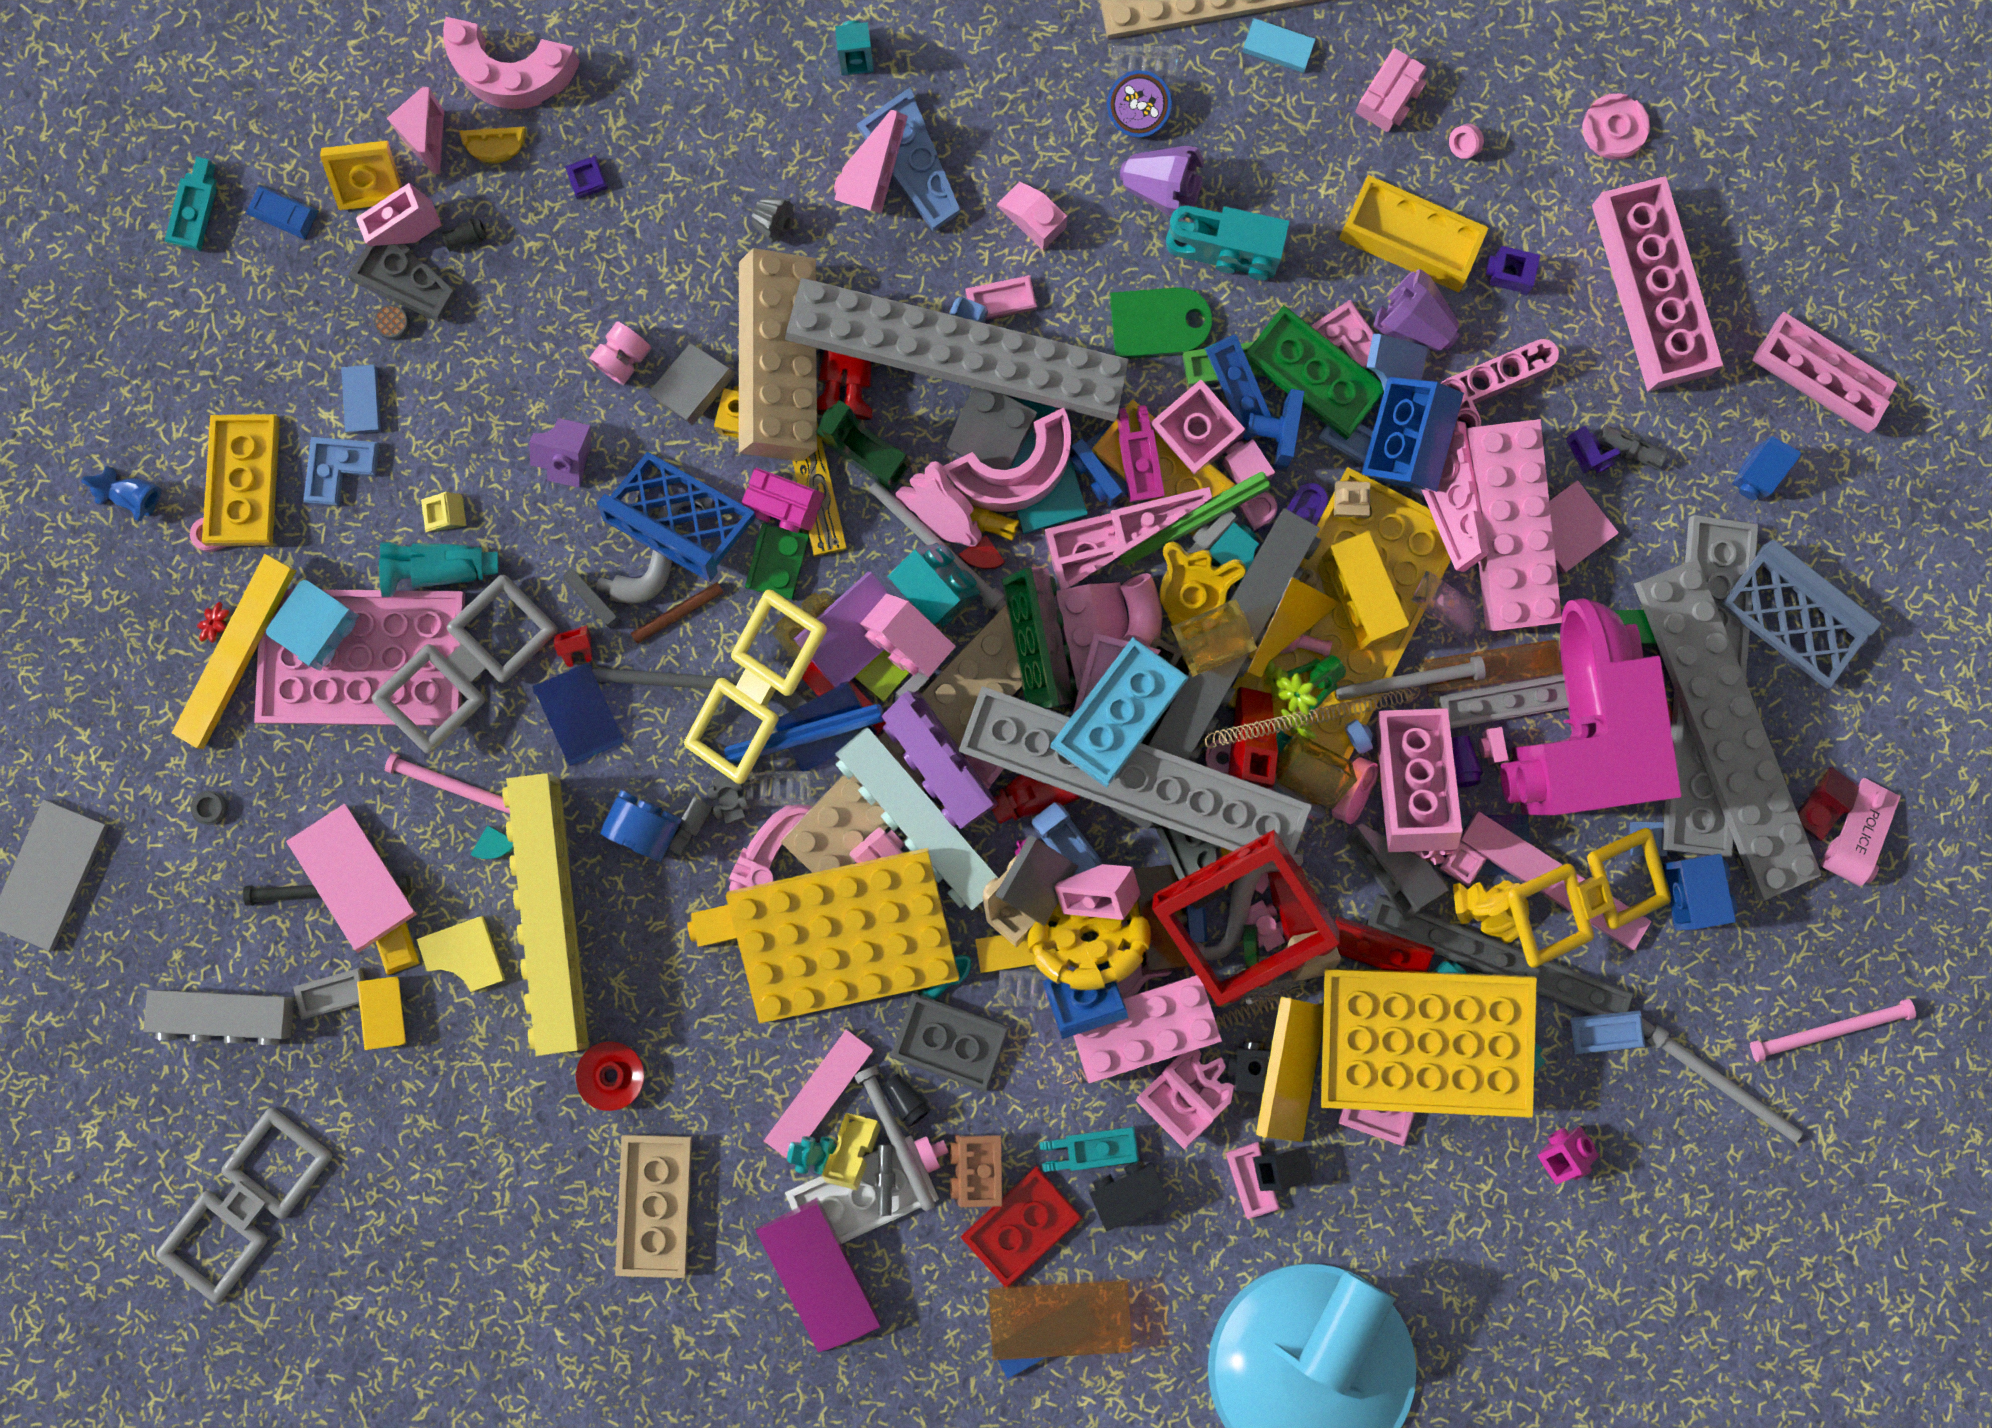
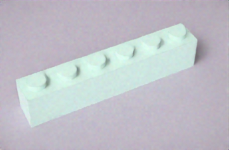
(916, 816)

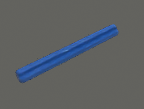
(811, 732)

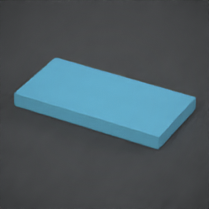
(1119, 712)

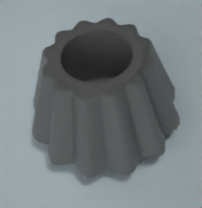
(773, 217)

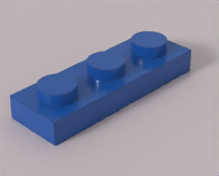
(1237, 380)

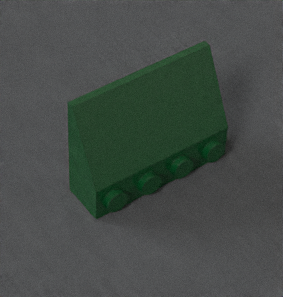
(1038, 637)

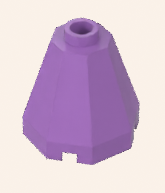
(1164, 177)
(1418, 314)

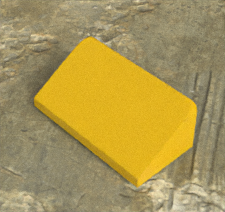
(381, 1013)

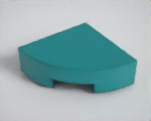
(492, 845)

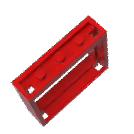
(1223, 872)

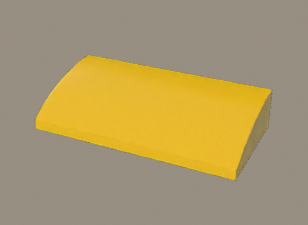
(1413, 233)

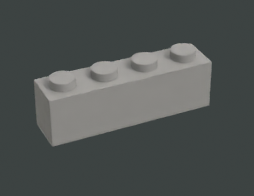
(218, 1015)

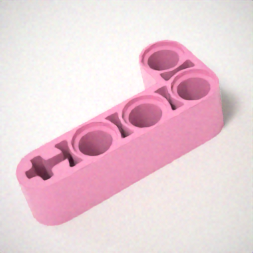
(1497, 380)

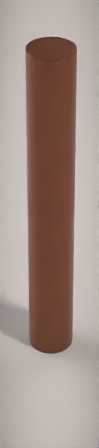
(677, 613)

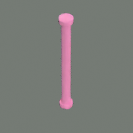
(444, 782)
(1904, 1010)

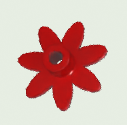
(214, 622)

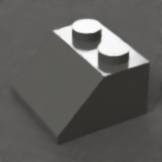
(992, 428)

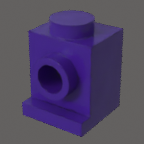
(1521, 262)

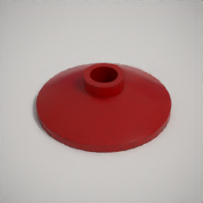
(592, 1080)

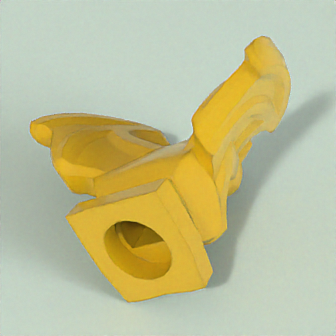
(1489, 907)

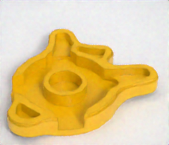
(1194, 583)

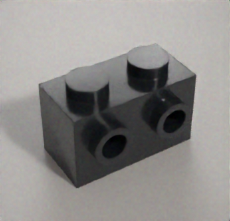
(1128, 1195)

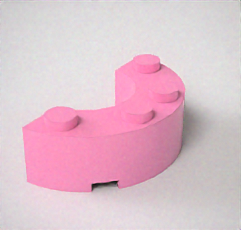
(508, 84)
(1021, 485)

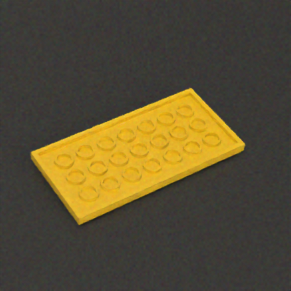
(1409, 549)

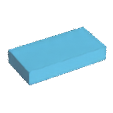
(1278, 45)

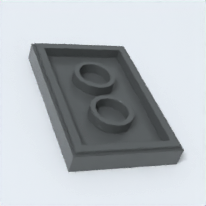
(949, 1041)

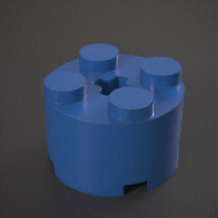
(640, 826)

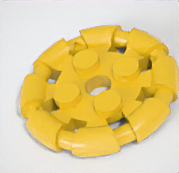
(1087, 955)

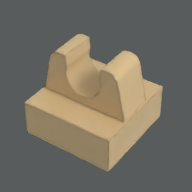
(1352, 499)

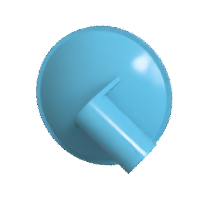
(1311, 1353)

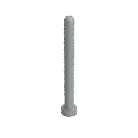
(1475, 668)
(868, 1078)

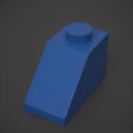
(1765, 468)

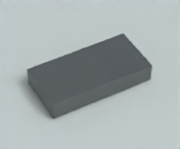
(591, 599)

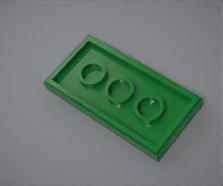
(1304, 360)

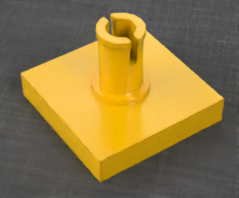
(360, 173)

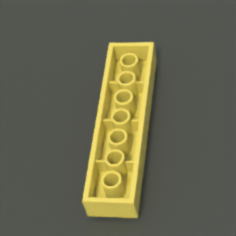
(546, 914)

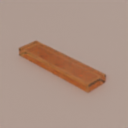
(1501, 665)

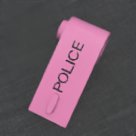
(1858, 846)

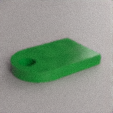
(1155, 322)

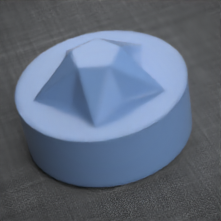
(1360, 736)

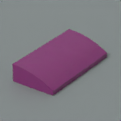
(818, 1276)

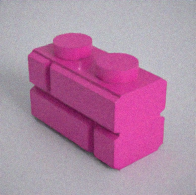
(782, 499)

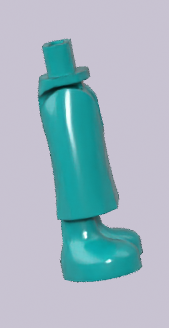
(432, 565)

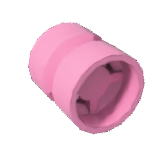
(628, 344)

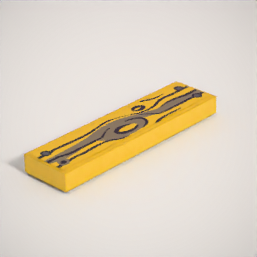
(827, 530)

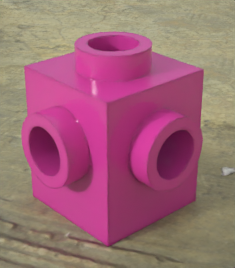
(1568, 1155)

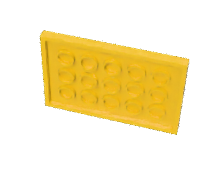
(843, 935)
(1428, 1042)

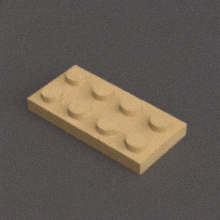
(653, 1206)

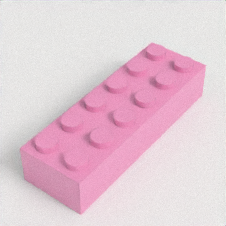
(1657, 284)
(1513, 494)

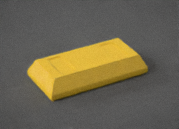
(397, 950)

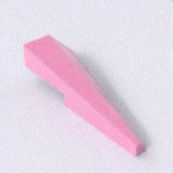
(1092, 543)

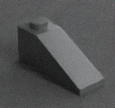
(1402, 875)

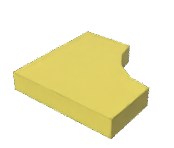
(465, 952)

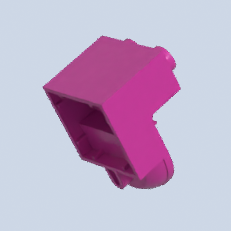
(1617, 721)

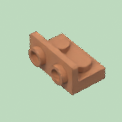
(976, 1171)

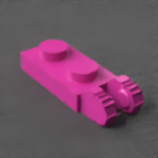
(1140, 457)

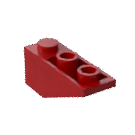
(1254, 758)

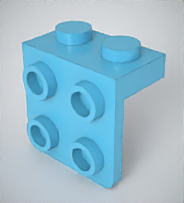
(312, 624)

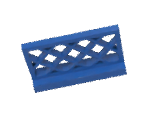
(663, 539)

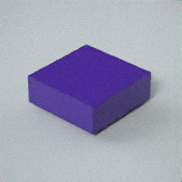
(586, 177)

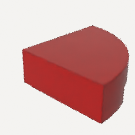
(982, 555)

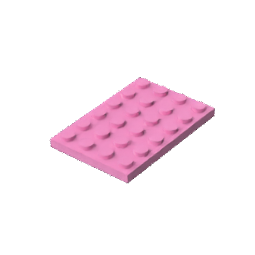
(377, 647)

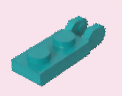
(1094, 1149)

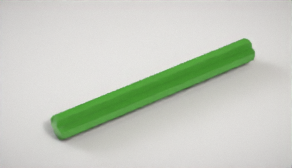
(1205, 513)

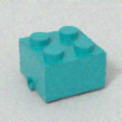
(935, 583)

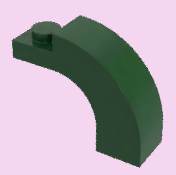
(861, 447)

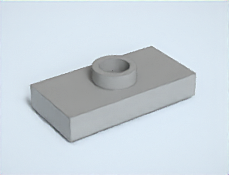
(1208, 536)

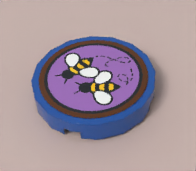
(1139, 103)

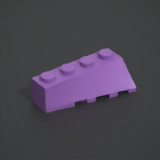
(938, 759)

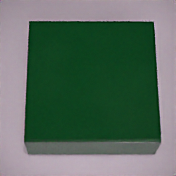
(1251, 945)

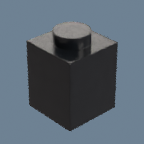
(1283, 1169)

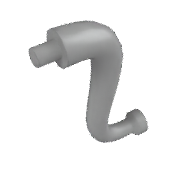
(642, 589)
(1239, 909)

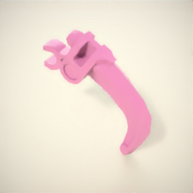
(755, 861)

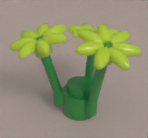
(1323, 675)

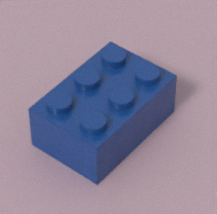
(1412, 433)

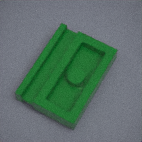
(777, 561)

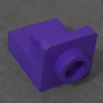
(1586, 451)

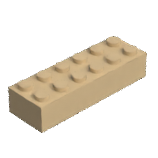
(774, 373)

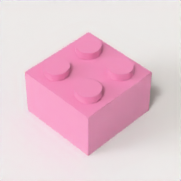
(906, 635)

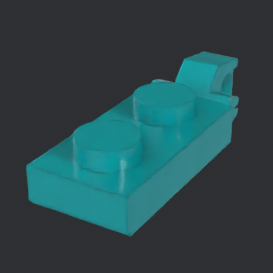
(192, 206)

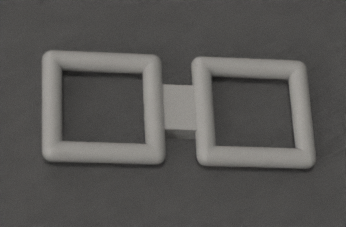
(465, 664)
(244, 1205)

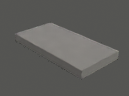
(49, 874)

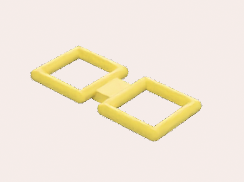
(755, 686)

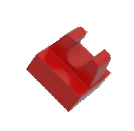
(574, 641)

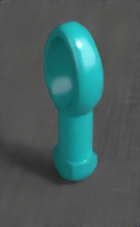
(963, 965)

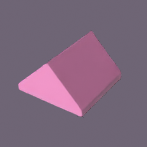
(421, 127)

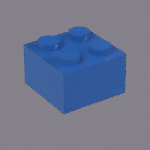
(1700, 892)

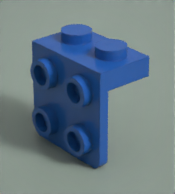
(1105, 483)

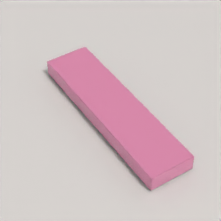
(819, 1092)

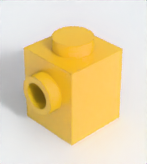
(728, 413)

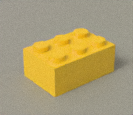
(1366, 590)

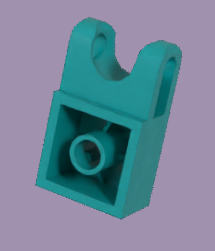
(1229, 240)

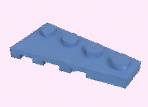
(917, 163)

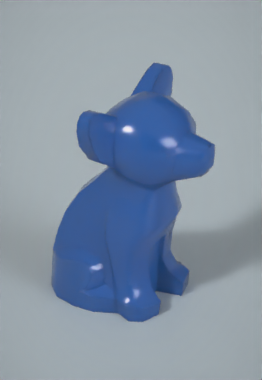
(131, 493)

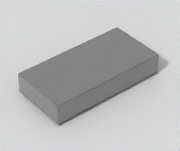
(328, 994)

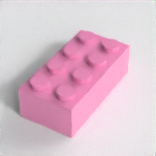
(1418, 780)
(1158, 1027)

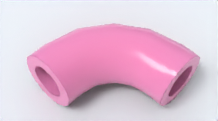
(1143, 609)

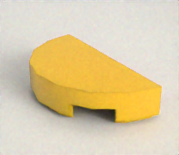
(494, 144)

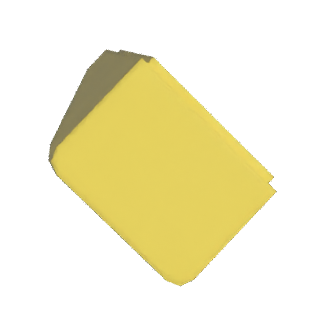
(443, 512)

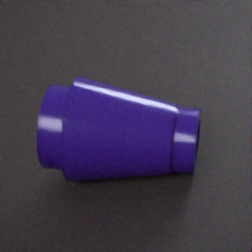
(1466, 762)

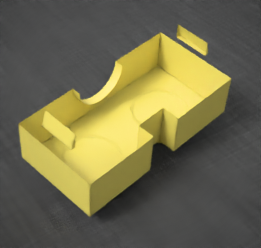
(847, 1164)

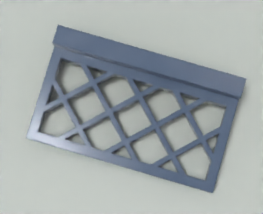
(1809, 587)

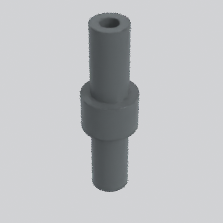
(885, 1180)

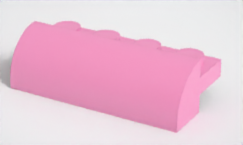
(1825, 372)

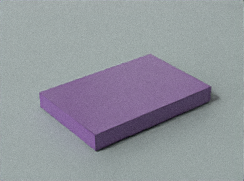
(844, 646)

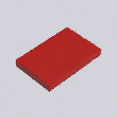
(1023, 1228)

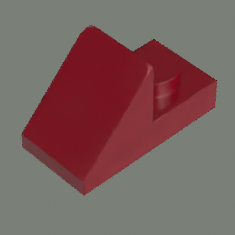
(1827, 803)

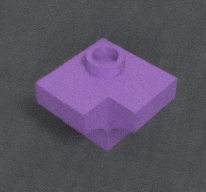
(562, 451)

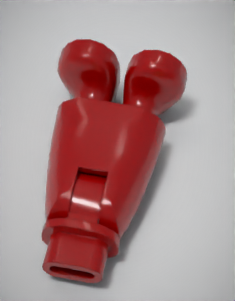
(847, 372)
(1027, 798)

